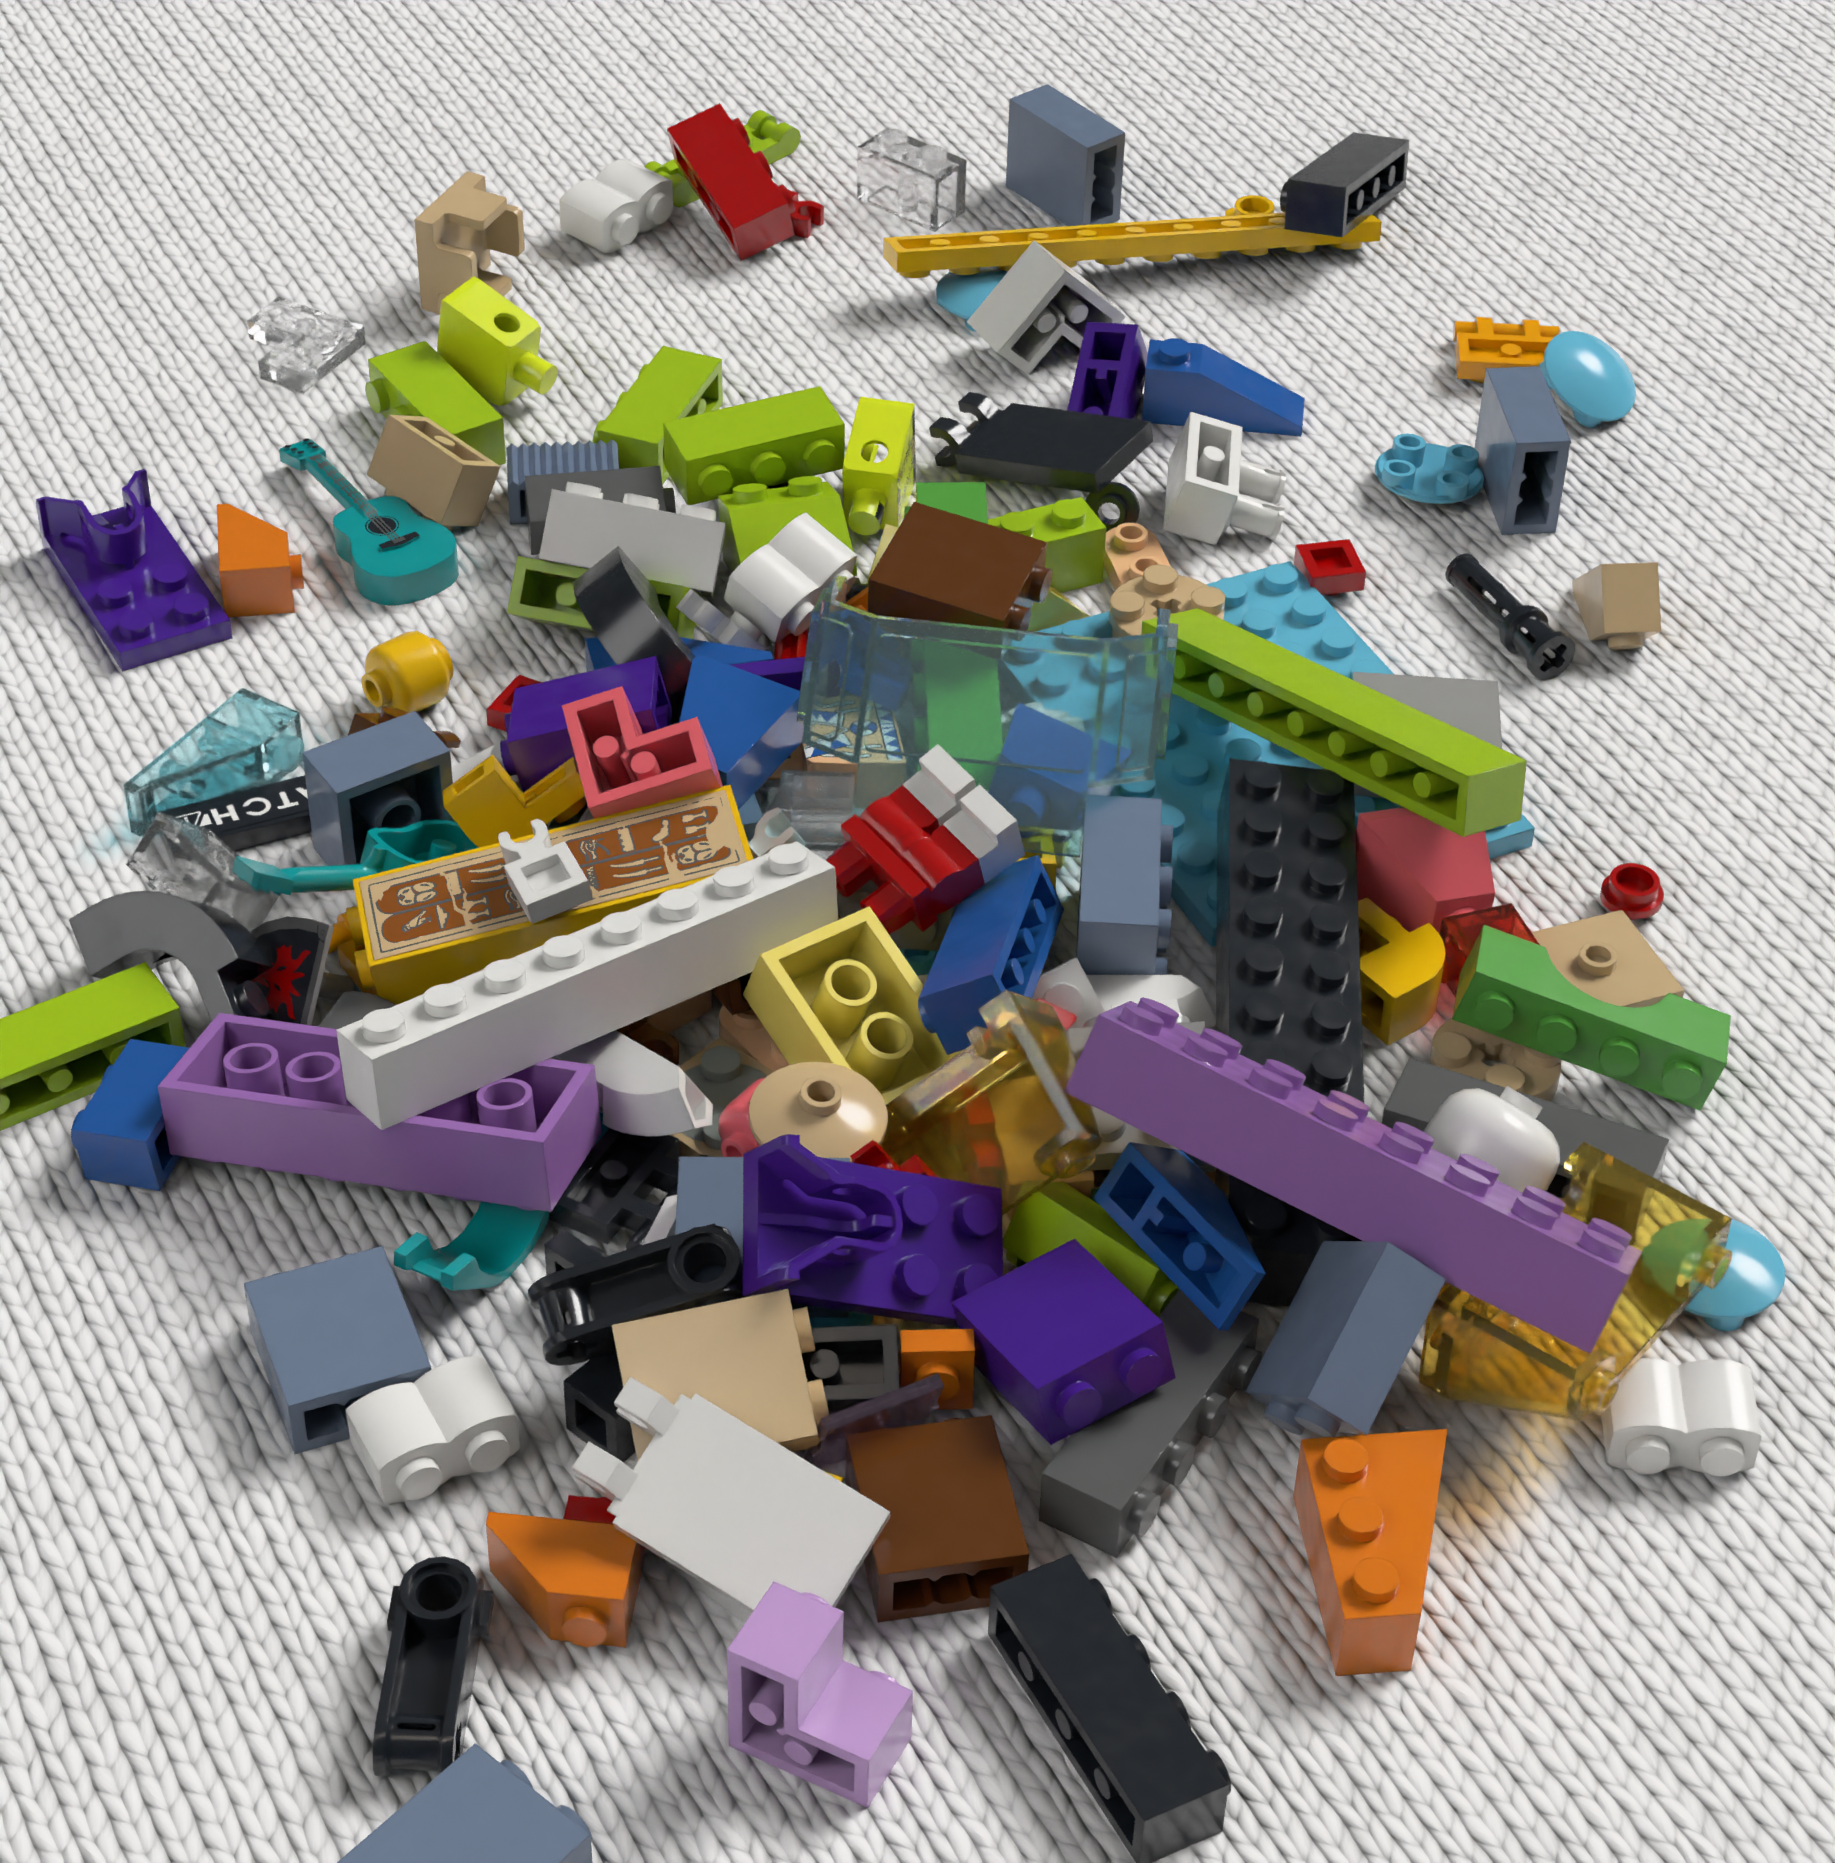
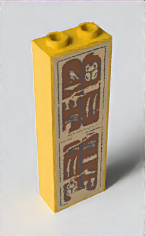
(460, 914)

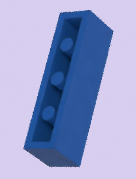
(990, 946)

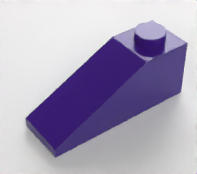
(1109, 370)

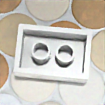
(660, 543)

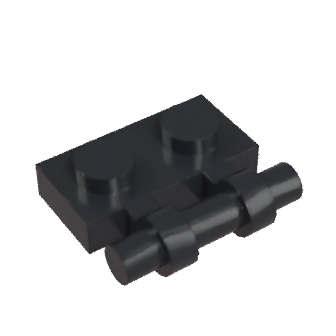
(614, 1184)

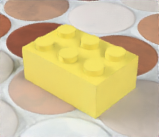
(847, 1002)

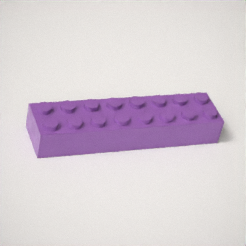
(1354, 1170)

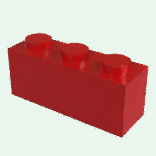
(732, 181)

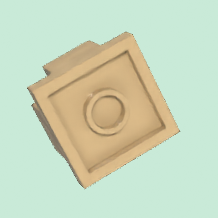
(457, 239)

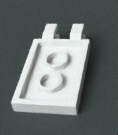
(731, 1502)

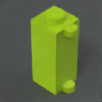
(1062, 1214)

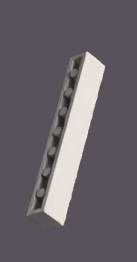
(581, 985)

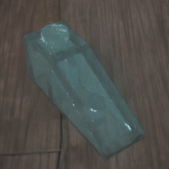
(231, 750)

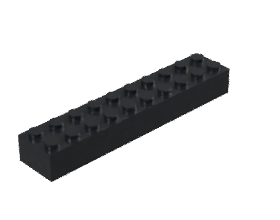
(1288, 969)

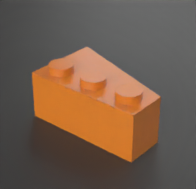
(1368, 1540)

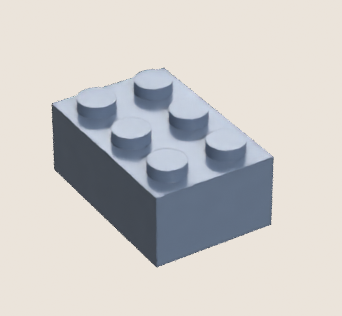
(1124, 887)

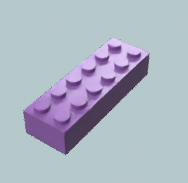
(279, 1103)

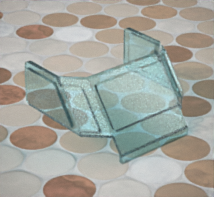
(1013, 707)

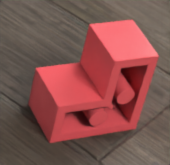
(630, 768)

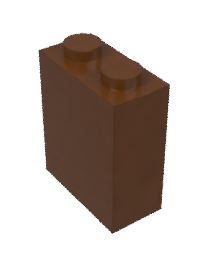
(959, 572)
(949, 1516)

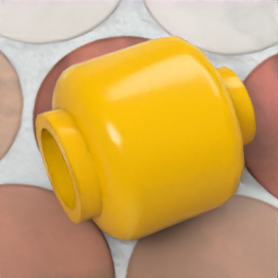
(407, 672)

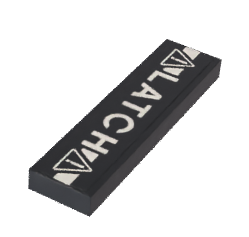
(252, 814)

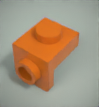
(942, 1353)

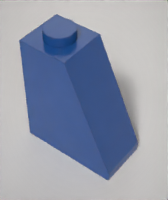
(745, 721)

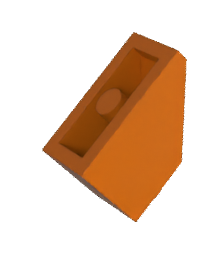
(255, 565)
(567, 1575)

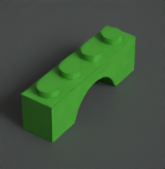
(1522, 997)

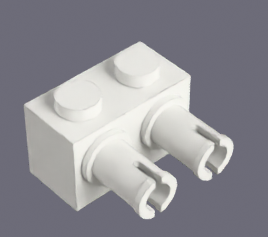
(1207, 481)

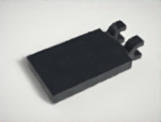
(1040, 444)

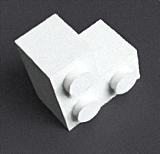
(1036, 306)

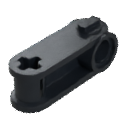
(632, 1287)
(430, 1666)

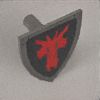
(298, 959)

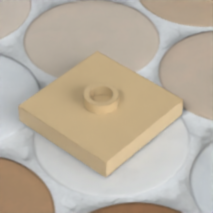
(1609, 960)

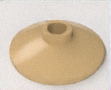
(822, 1103)

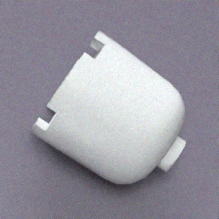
(1498, 1132)

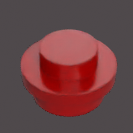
(1633, 890)

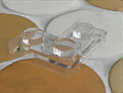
(304, 343)

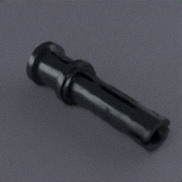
(1473, 580)

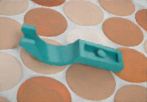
(484, 1252)

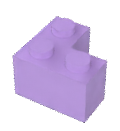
(806, 1705)

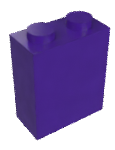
(537, 726)
(1065, 1341)

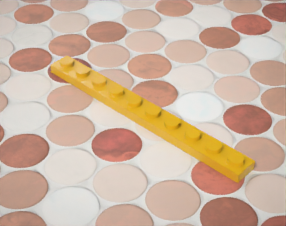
(1113, 243)

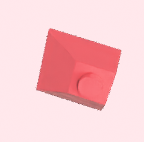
(1420, 868)

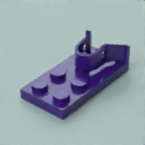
(131, 577)
(865, 1234)

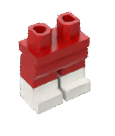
(926, 844)

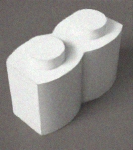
(616, 205)
(785, 578)
(1683, 1416)
(433, 1429)

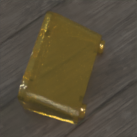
(1000, 1106)
(1505, 1363)

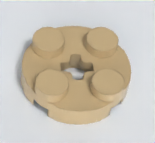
(1159, 588)
(1465, 1049)

